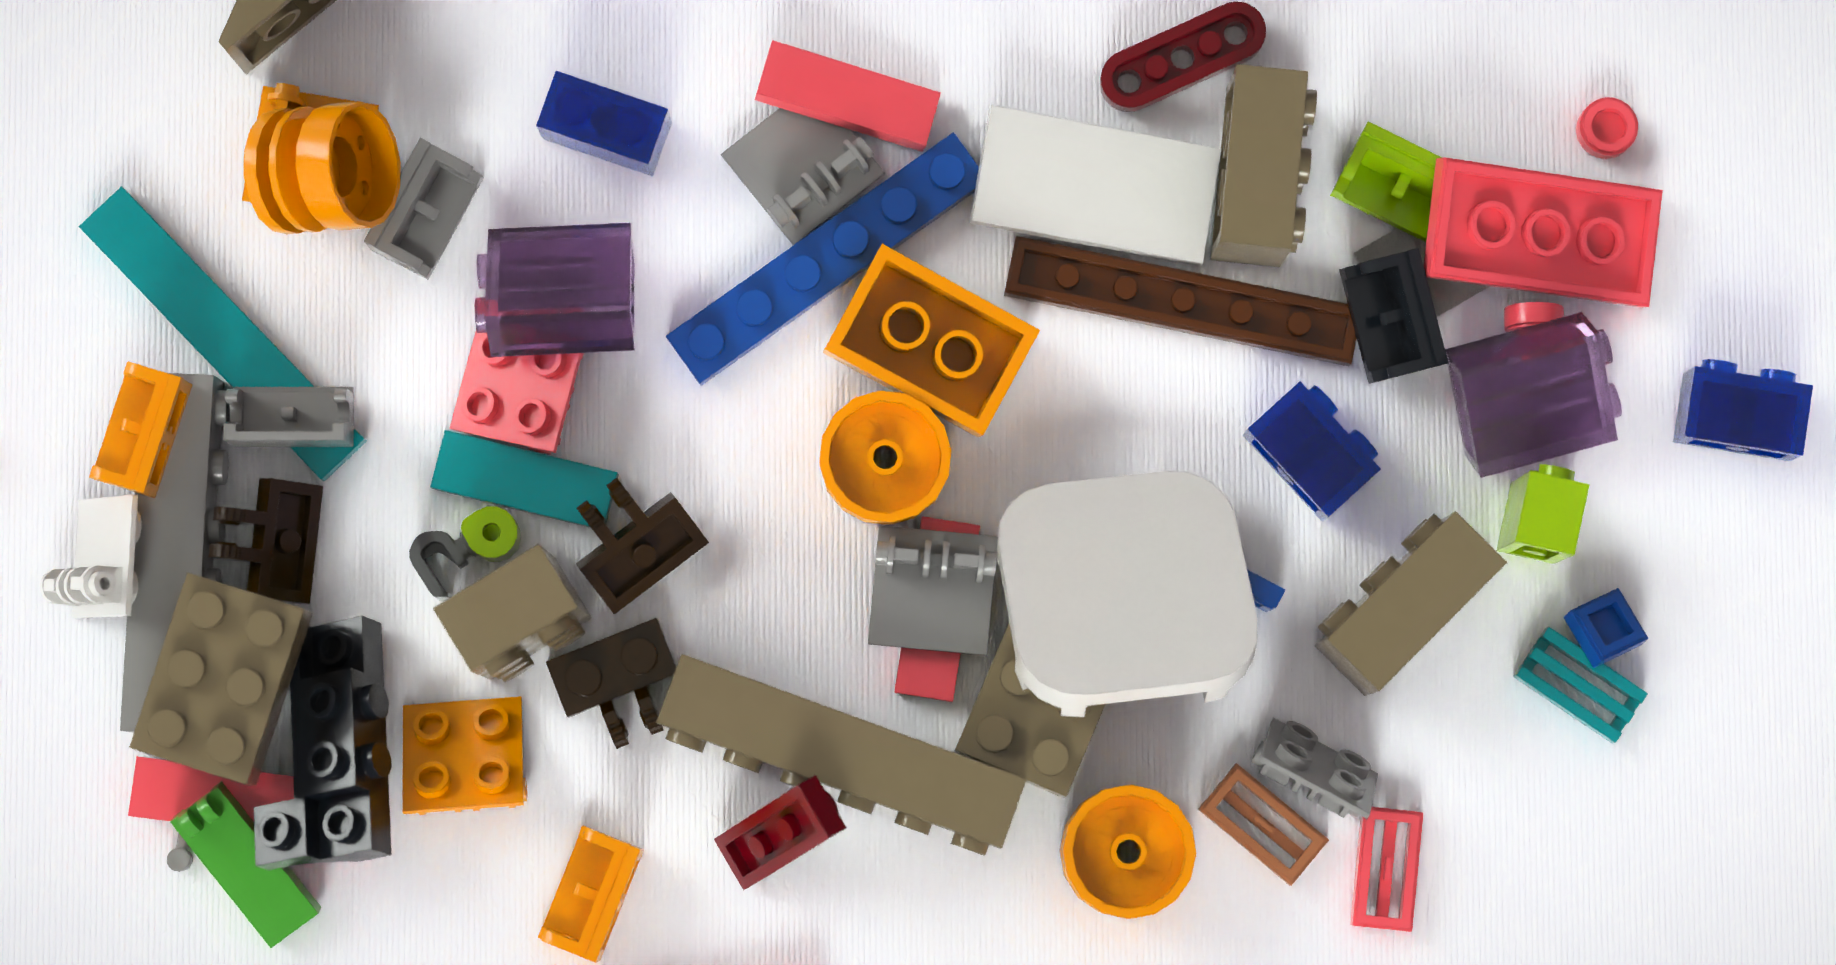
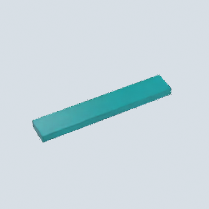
(200, 310)

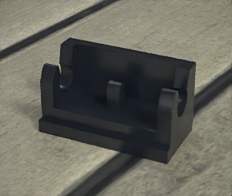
(1393, 316)

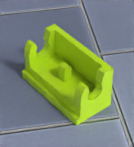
(1389, 180)

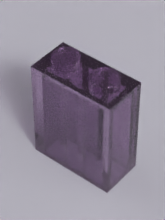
(557, 290)
(1533, 394)

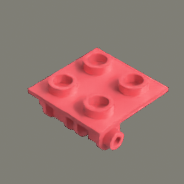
(515, 396)

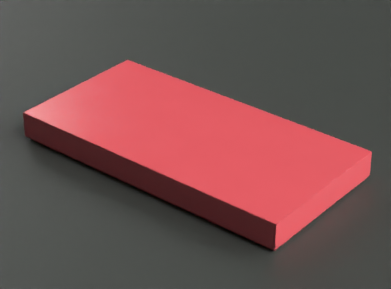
(1542, 232)

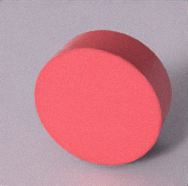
(1607, 128)
(1530, 313)

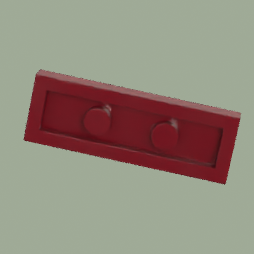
(780, 832)

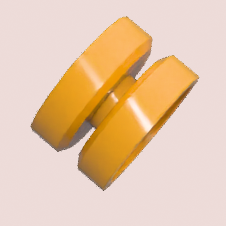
(900, 425)
(1159, 835)

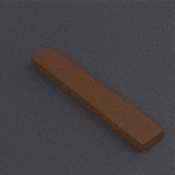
(1181, 301)

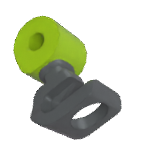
(485, 533)

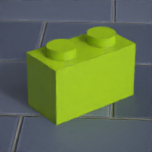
(1543, 515)

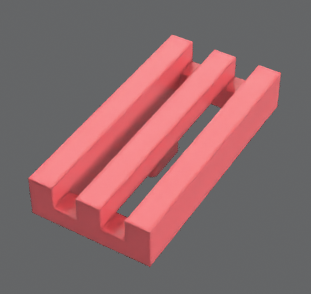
(1410, 869)

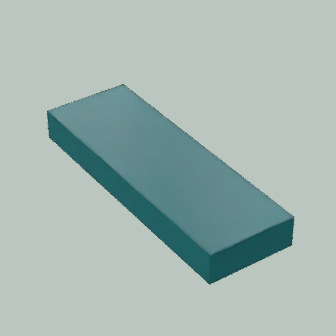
(520, 478)

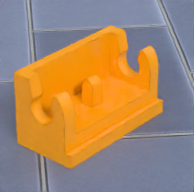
(141, 430)
(590, 894)

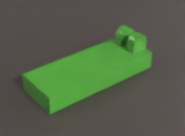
(225, 843)

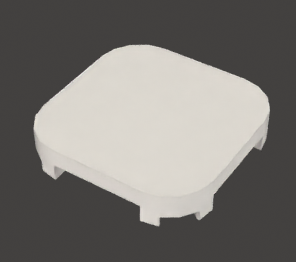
(1126, 590)

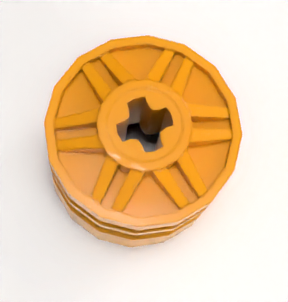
(322, 168)

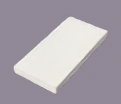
(1095, 185)

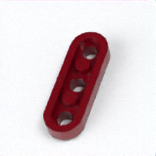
(1201, 38)

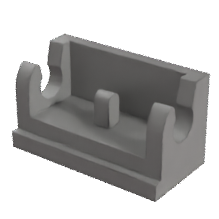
(427, 211)
(290, 417)

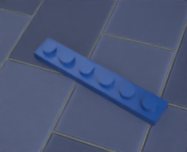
(825, 259)

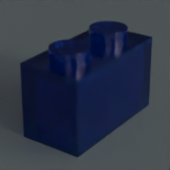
(604, 123)
(1743, 411)
(1313, 449)

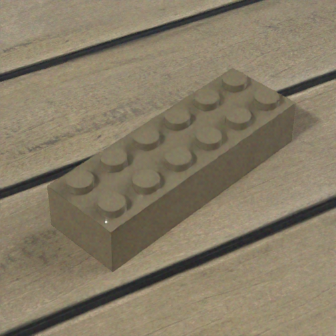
(844, 753)

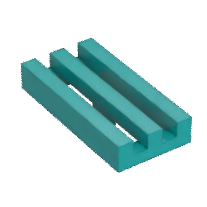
(1622, 713)

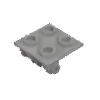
(802, 169)
(932, 590)
(1340, 777)

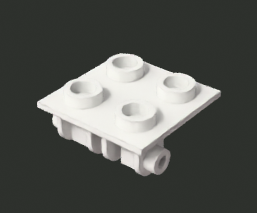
(103, 568)

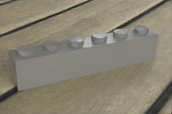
(175, 535)

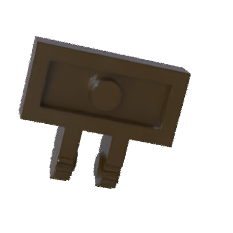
(281, 542)
(641, 550)
(612, 670)

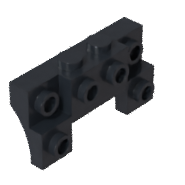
(337, 754)

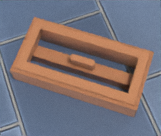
(1224, 792)

